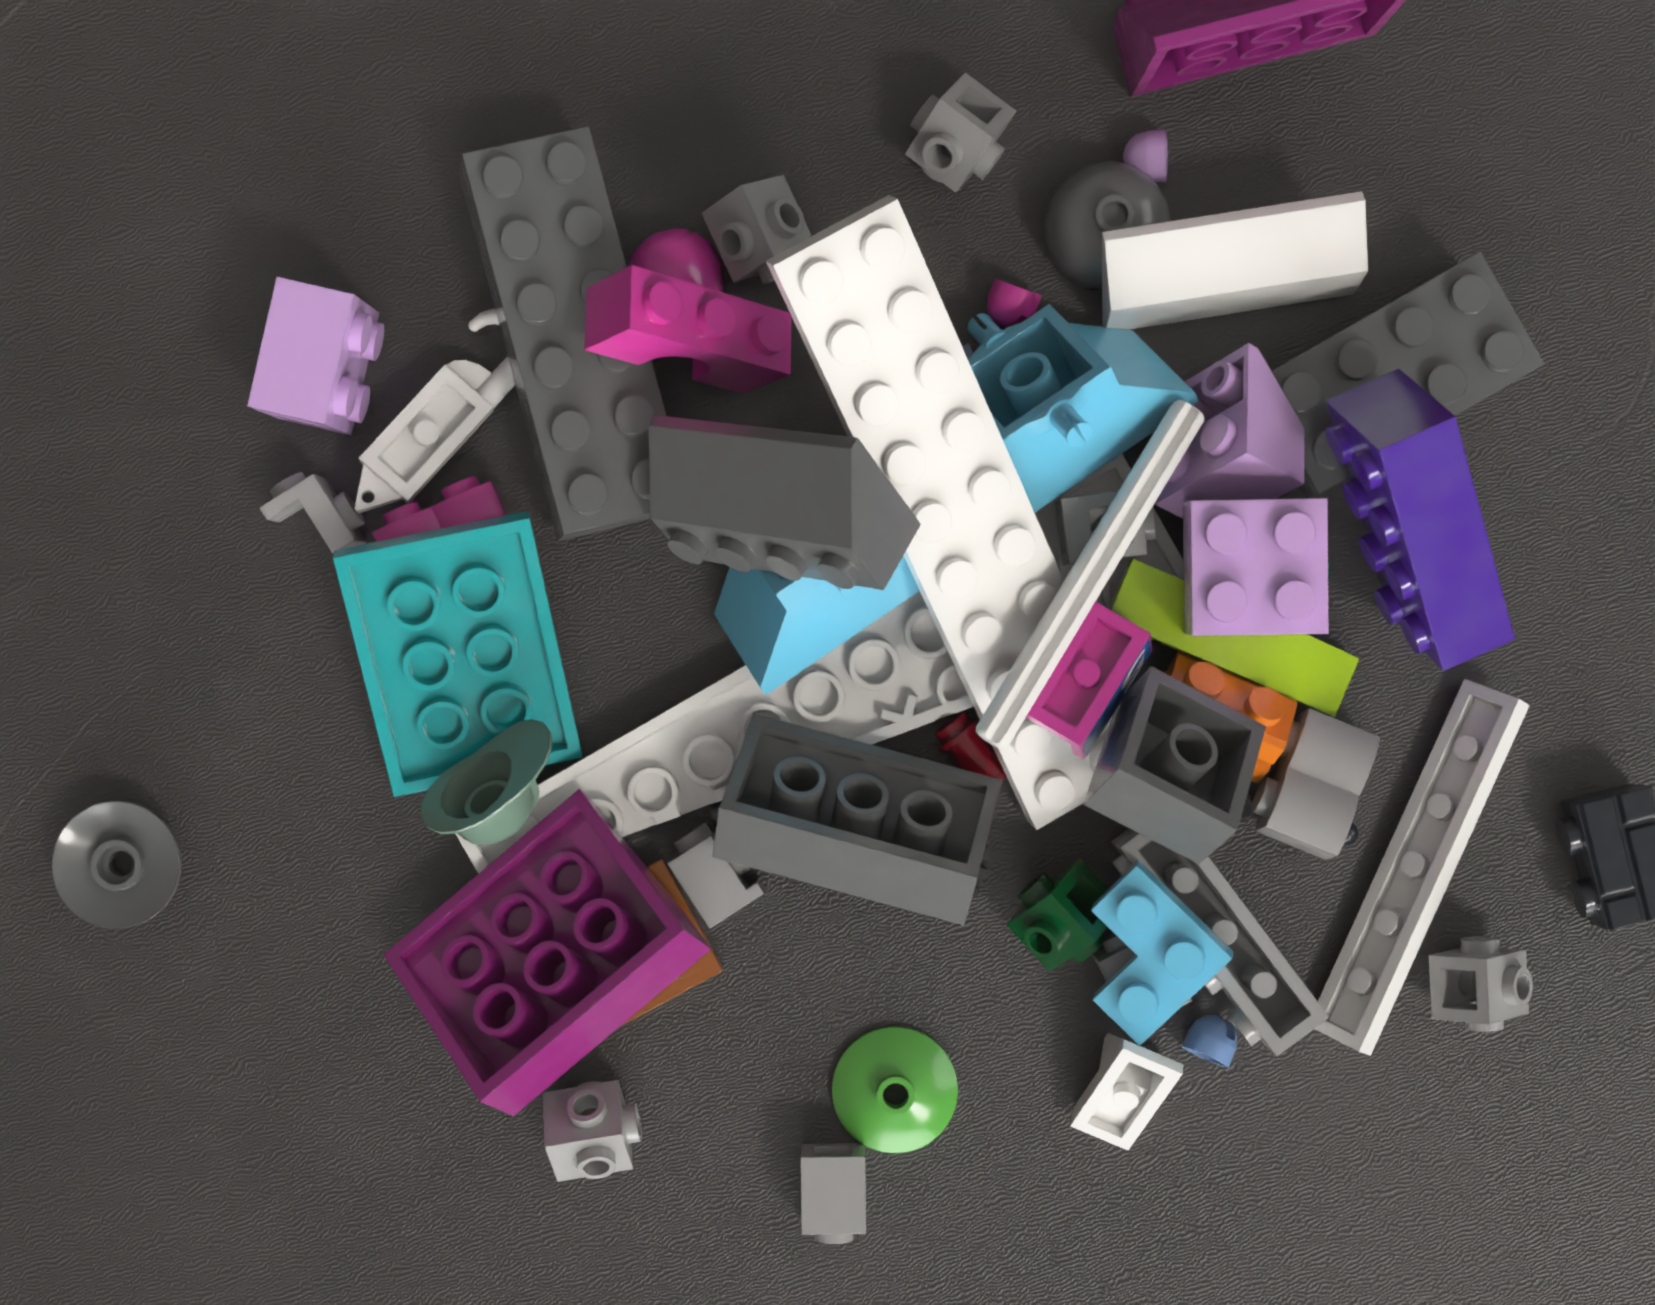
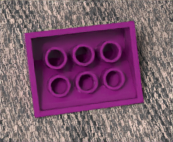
(1198, 39)
(544, 954)

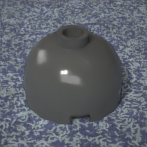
(1092, 202)

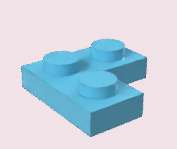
(1171, 951)

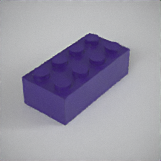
(1419, 518)

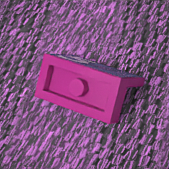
(1091, 678)

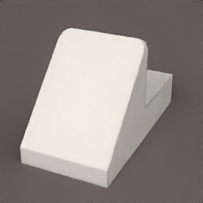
(1124, 1092)

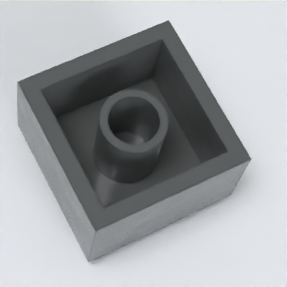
(1175, 766)

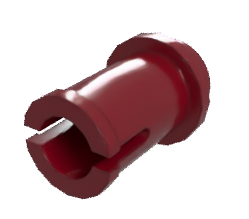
(967, 747)

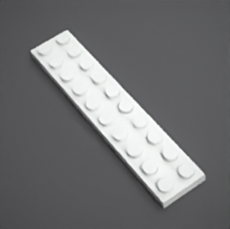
(920, 414)

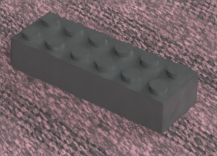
(542, 242)

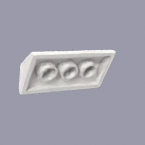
(1234, 262)

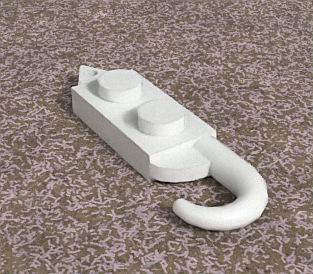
(432, 427)

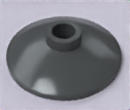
(87, 872)

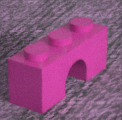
(654, 316)

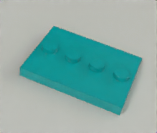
(455, 644)

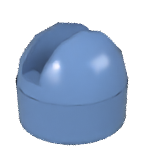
(1212, 1040)

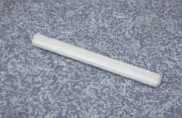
(1089, 574)

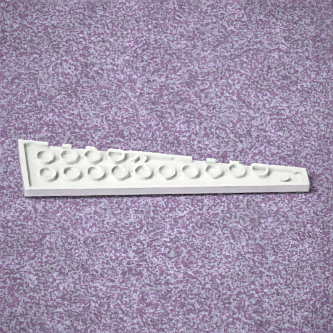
(863, 690)

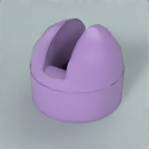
(1149, 153)

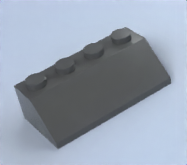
(776, 502)
(856, 818)

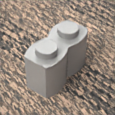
(1316, 784)

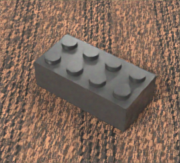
(1446, 335)

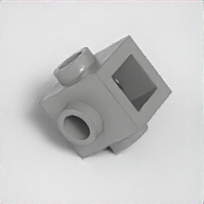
(960, 133)
(755, 226)
(1480, 984)
(589, 1130)

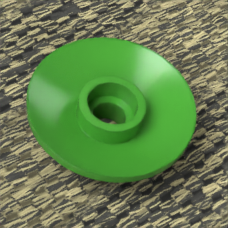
(886, 1058)

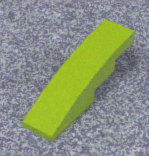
(1286, 662)

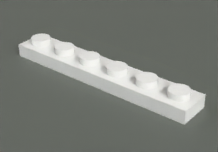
(1419, 864)

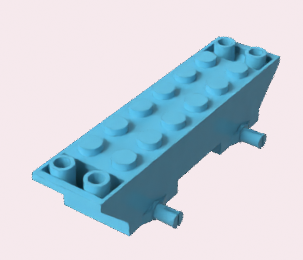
(1064, 409)

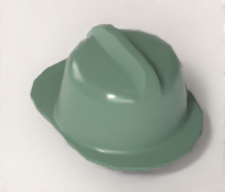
(493, 788)

